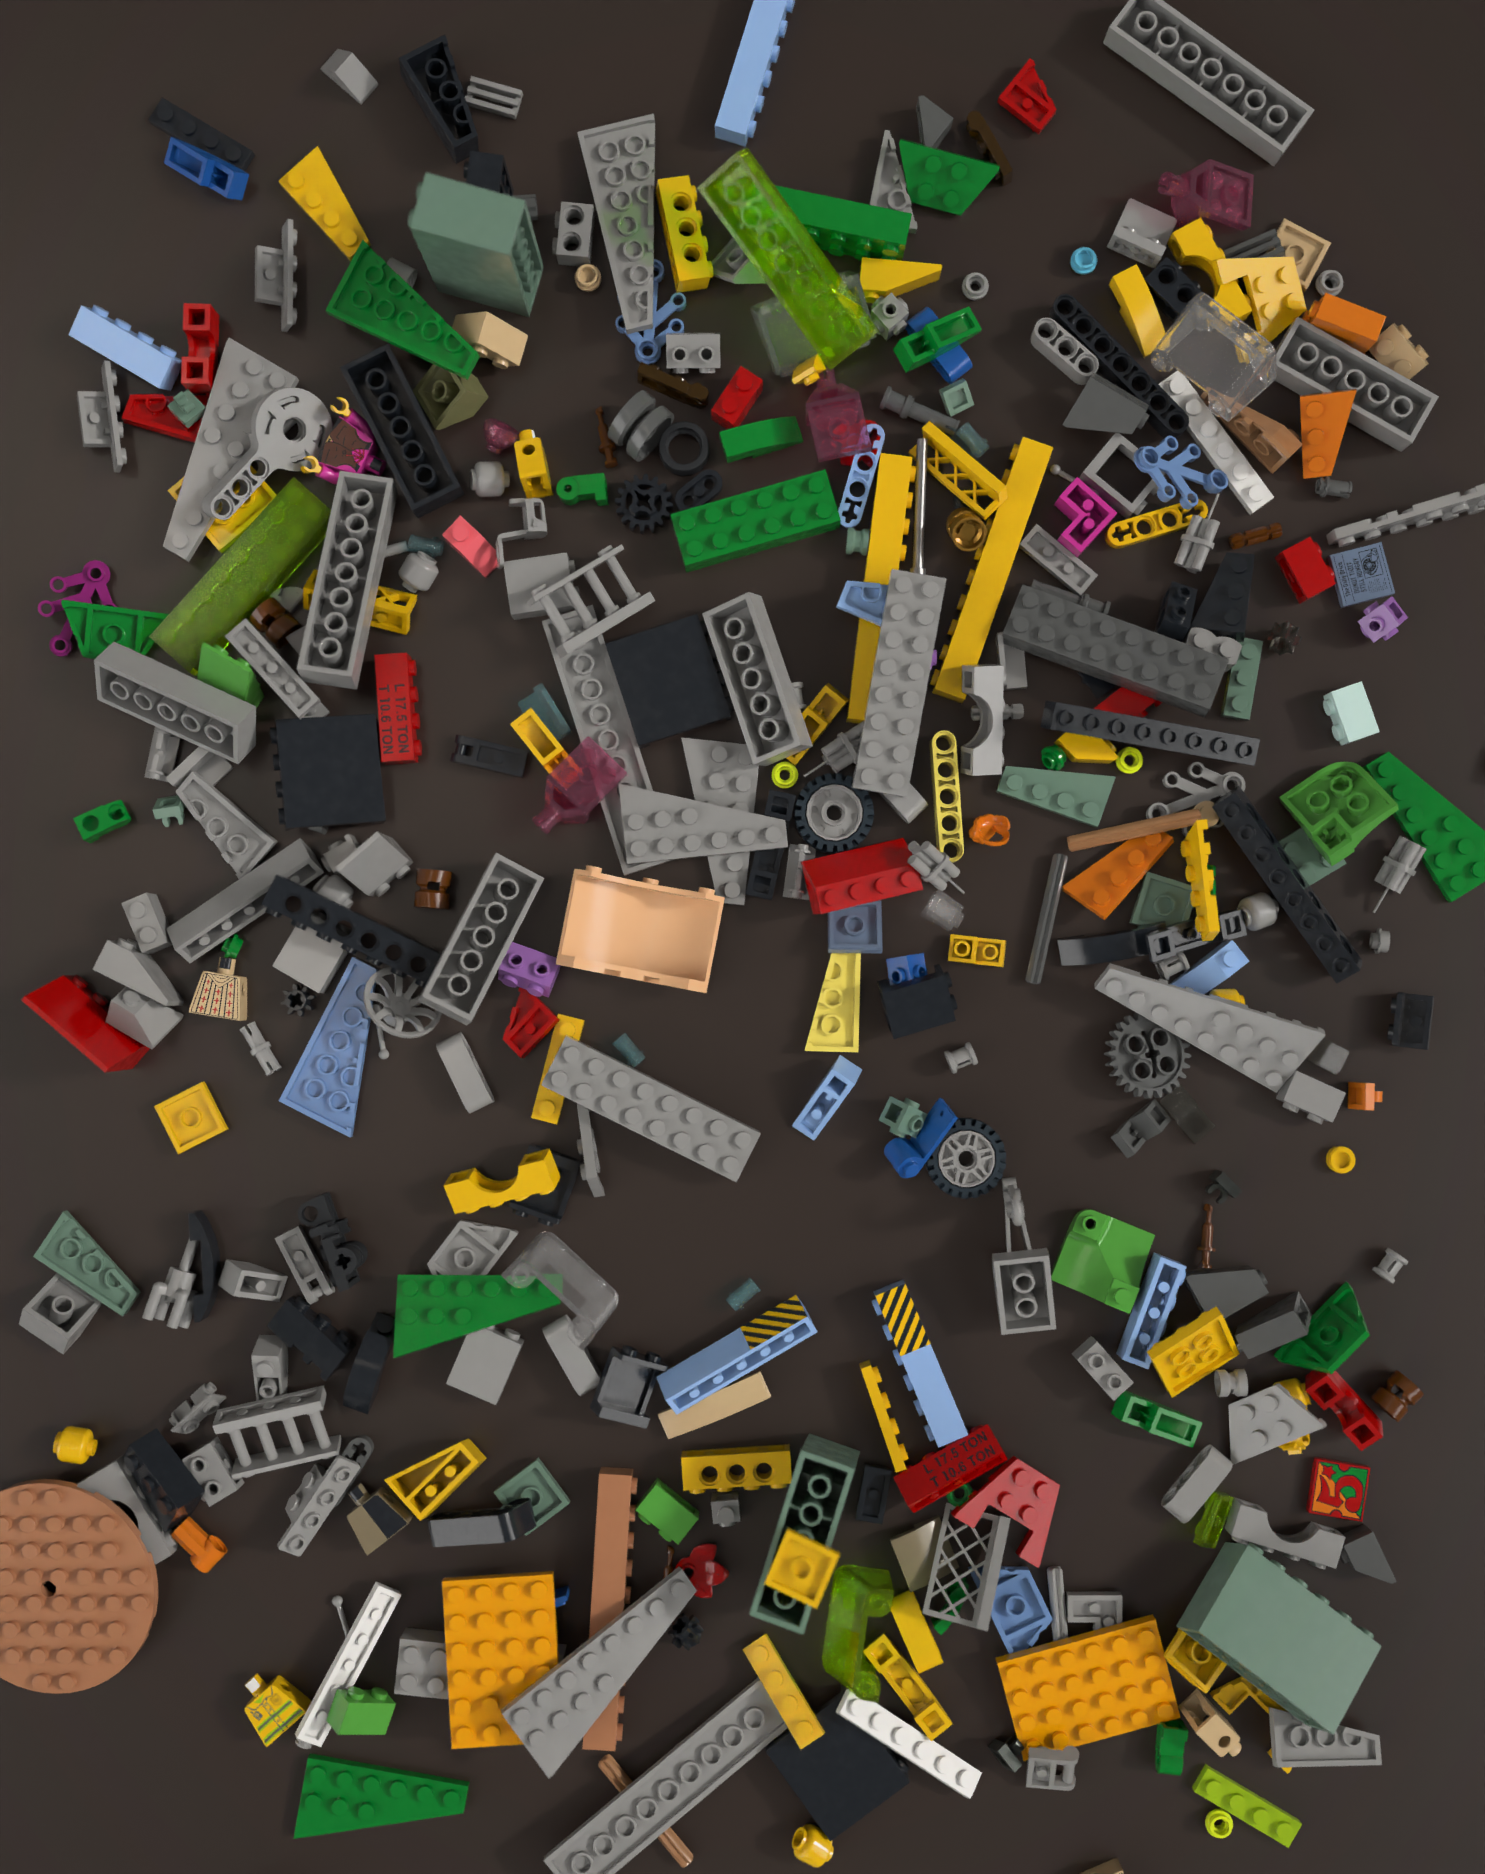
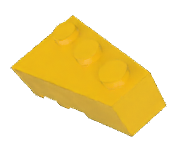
(436, 1478)

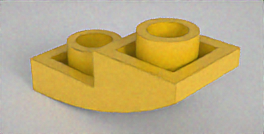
(808, 371)
(977, 950)

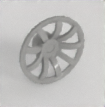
(397, 1006)

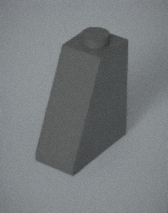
(1106, 408)
(1226, 1288)
(1274, 1326)

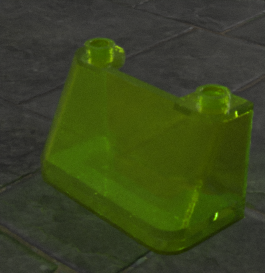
(854, 1597)

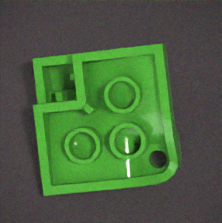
(1338, 809)
(1103, 1259)

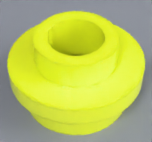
(1136, 756)
(784, 766)
(1222, 1830)

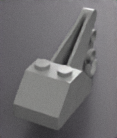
(1023, 1276)

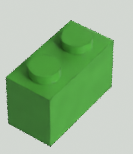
(667, 1511)
(361, 1711)

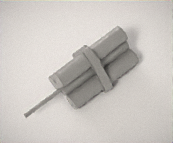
(1197, 541)
(842, 750)
(933, 865)
(1399, 866)

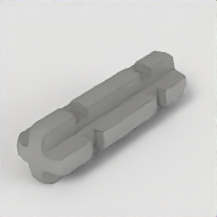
(1014, 711)

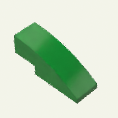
(936, 339)
(760, 438)
(1156, 1418)

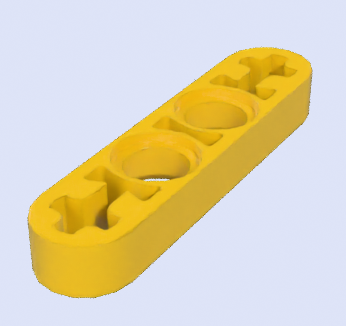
(1155, 521)

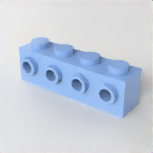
(126, 347)
(1151, 1309)

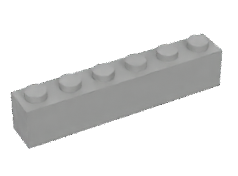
(240, 902)

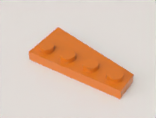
(1117, 873)

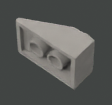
(375, 864)
(137, 970)

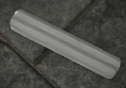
(1057, 1603)

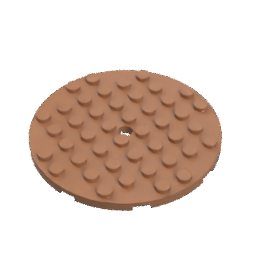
(101, 1583)

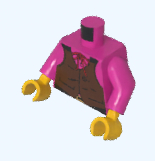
(347, 449)

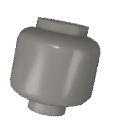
(489, 479)
(418, 571)
(335, 890)
(1259, 911)

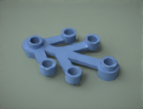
(648, 341)
(1149, 461)

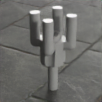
(176, 1290)

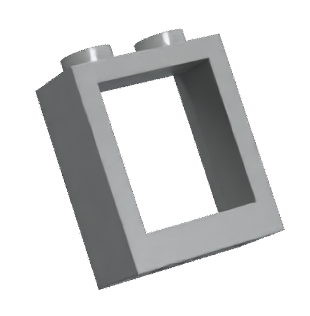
(1105, 491)

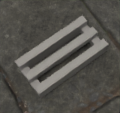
(496, 88)

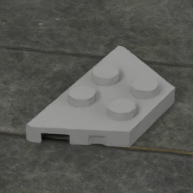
(471, 1249)
(1267, 1421)

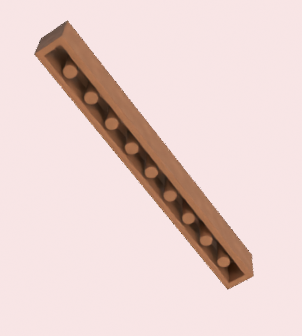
(609, 1582)

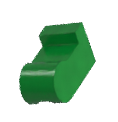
(582, 488)
(102, 820)
(1170, 1747)

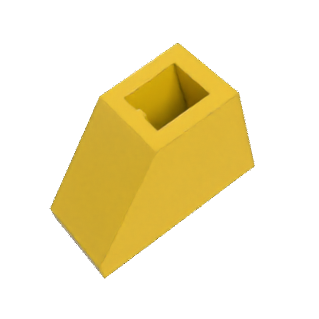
(1086, 748)

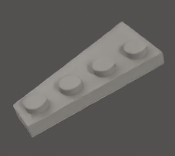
(233, 832)
(1302, 1746)

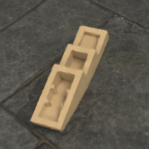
(721, 1404)

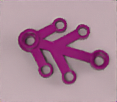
(84, 596)

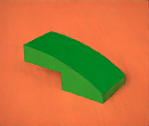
(955, 1594)

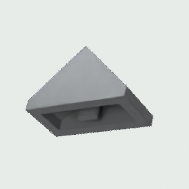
(932, 122)

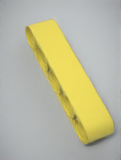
(949, 784)

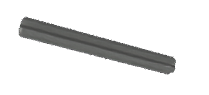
(1046, 918)

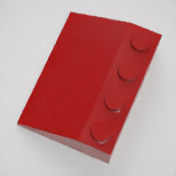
(82, 1020)

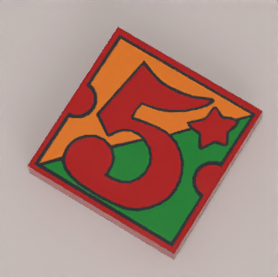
(1338, 1489)

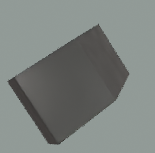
(1140, 1127)

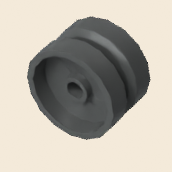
(640, 425)

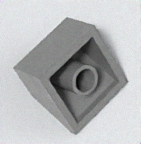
(59, 1313)

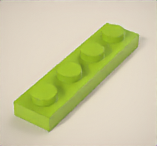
(1246, 1805)

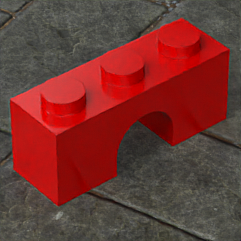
(202, 332)
(1356, 1417)

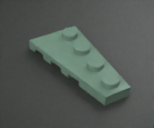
(1060, 792)
(84, 1263)

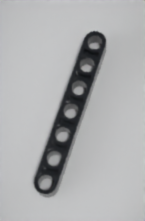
(1118, 355)

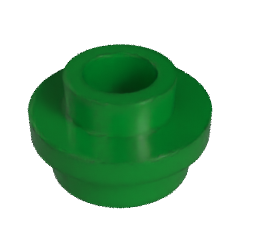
(1053, 757)
(232, 946)
(960, 1501)

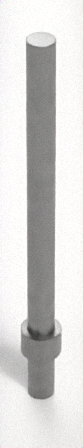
(919, 512)

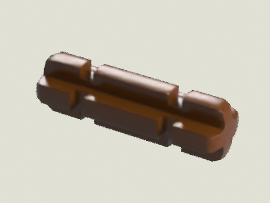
(1255, 536)

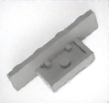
(275, 275)
(99, 417)
(314, 1502)

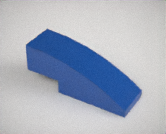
(206, 169)

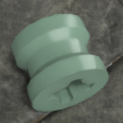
(857, 541)

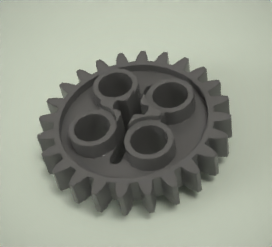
(1125, 1060)

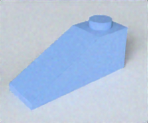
(1213, 968)
(827, 1097)

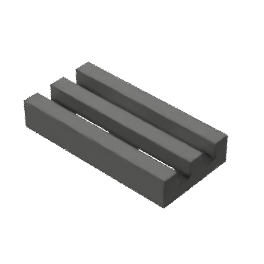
(1257, 245)

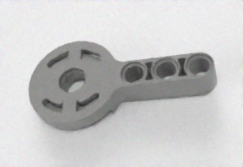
(273, 449)

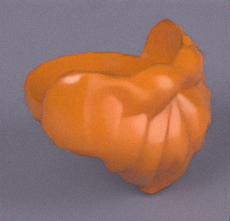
(987, 826)

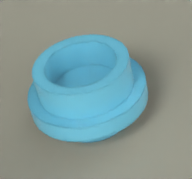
(1083, 260)

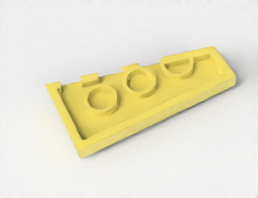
(837, 1011)

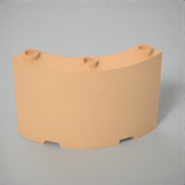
(640, 930)

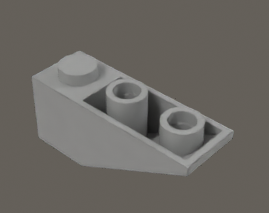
(270, 1367)

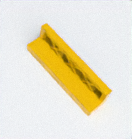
(967, 466)
(385, 613)

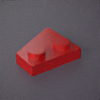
(1028, 99)

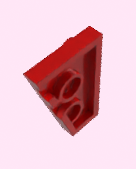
(153, 414)

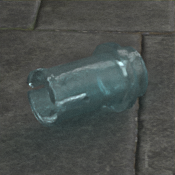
(973, 440)
(427, 545)
(629, 1050)
(742, 1294)

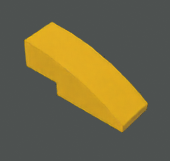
(1138, 309)
(820, 715)
(539, 740)

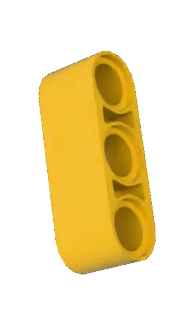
(915, 1631)

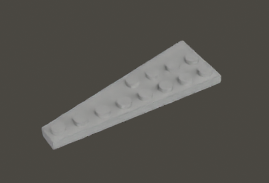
(623, 189)
(221, 439)
(1241, 1037)
(573, 1694)

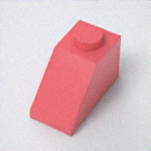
(471, 546)

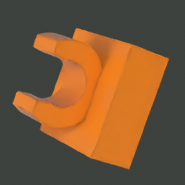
(1363, 1095)

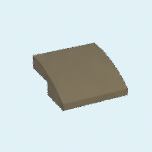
(917, 1550)

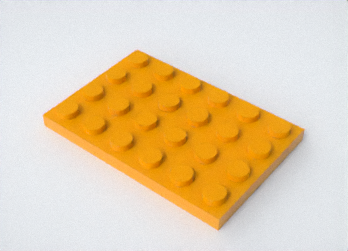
(496, 1647)
(1089, 1686)

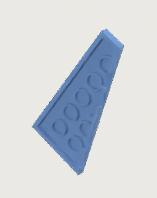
(332, 1064)

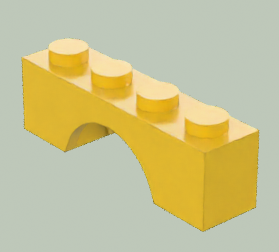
(1195, 247)
(472, 1190)

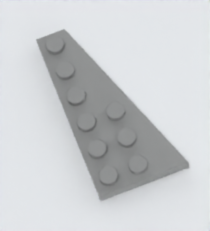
(1421, 514)
(724, 777)

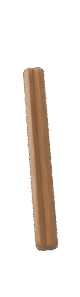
(1133, 830)
(668, 1838)

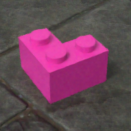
(1087, 513)

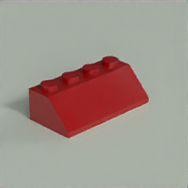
(860, 876)

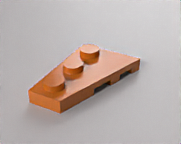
(1322, 429)

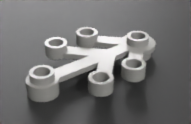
(1198, 792)

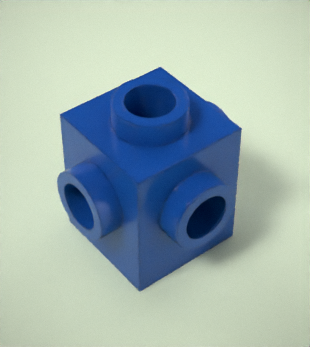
(906, 968)

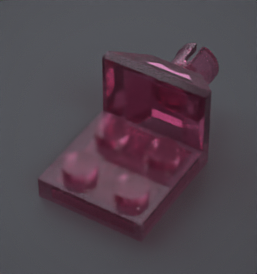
(1210, 192)
(836, 419)
(578, 785)

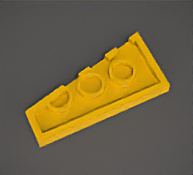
(322, 199)
(1201, 880)

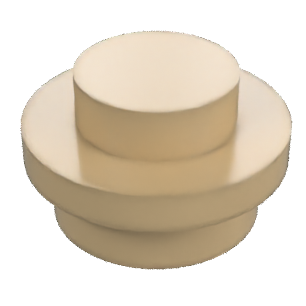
(588, 277)
(1207, 812)

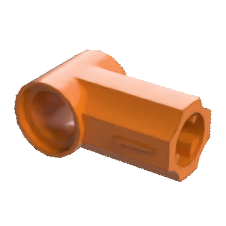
(204, 1549)

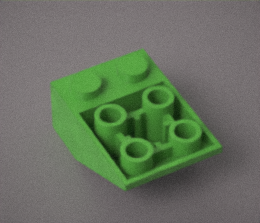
(229, 674)

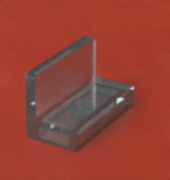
(547, 711)

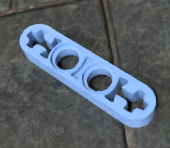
(864, 477)

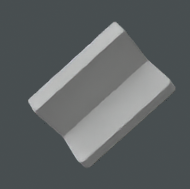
(1013, 663)
(207, 764)

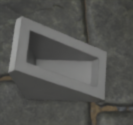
(350, 75)

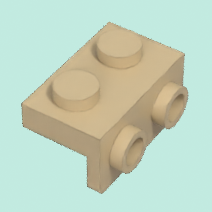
(1398, 353)

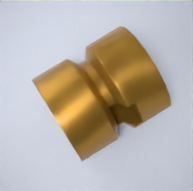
(966, 529)

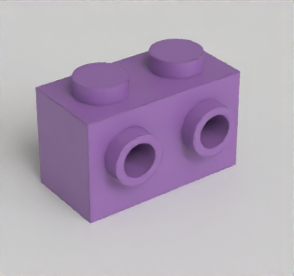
(528, 970)

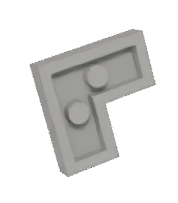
(1098, 1608)

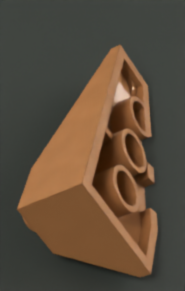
(1261, 436)

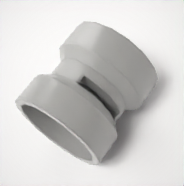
(1232, 1382)

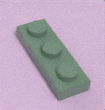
(1242, 681)

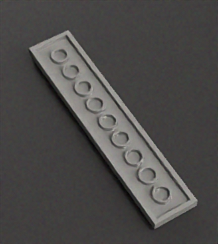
(602, 716)
(671, 1786)

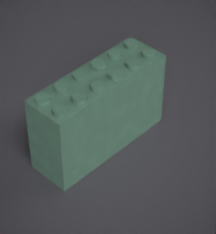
(477, 244)
(812, 1510)
(1280, 1635)

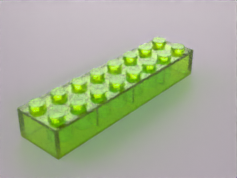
(787, 258)
(245, 575)

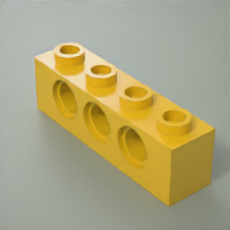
(686, 274)
(723, 1459)

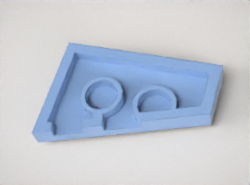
(863, 600)

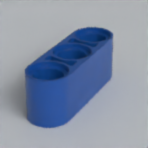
(950, 364)

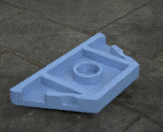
(1017, 1607)

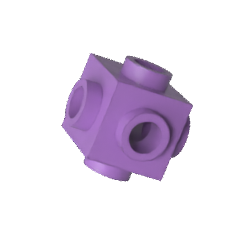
(1382, 620)

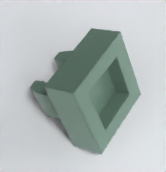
(956, 397)
(187, 408)
(169, 807)

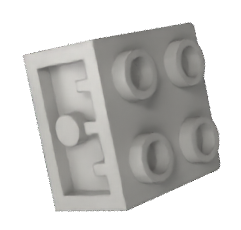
(1142, 233)

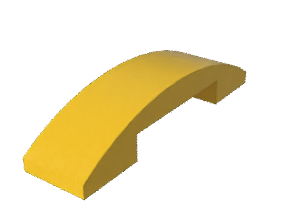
(908, 1686)

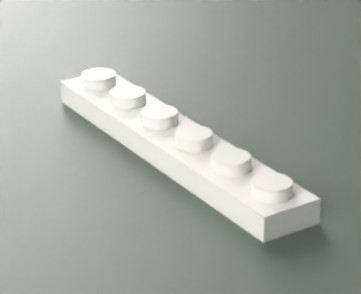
(1217, 444)
(348, 1661)
(910, 1743)

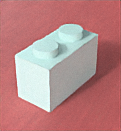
(1350, 713)

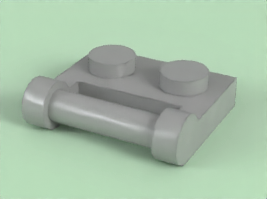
(1042, 1768)

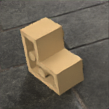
(492, 338)

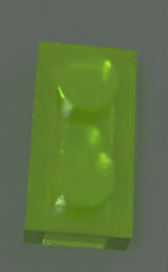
(1213, 1519)

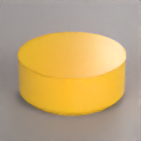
(1340, 1159)

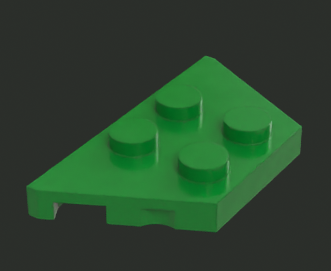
(943, 177)
(101, 625)
(1332, 1334)

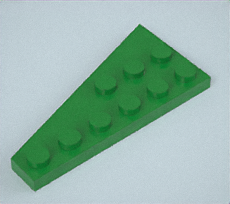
(391, 310)
(1451, 838)
(453, 1306)
(360, 1795)

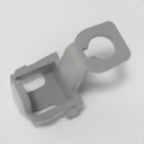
(533, 527)

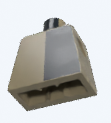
(376, 1517)

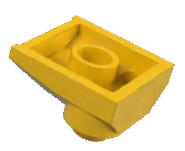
(1193, 1661)

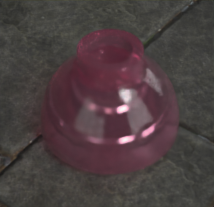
(499, 435)

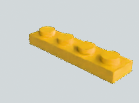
(547, 1102)
(888, 1426)
(783, 1691)

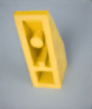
(885, 276)

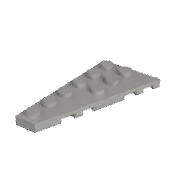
(681, 828)

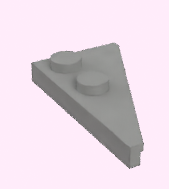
(889, 183)
(588, 1149)

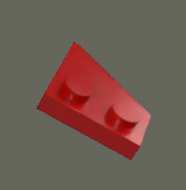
(528, 1023)

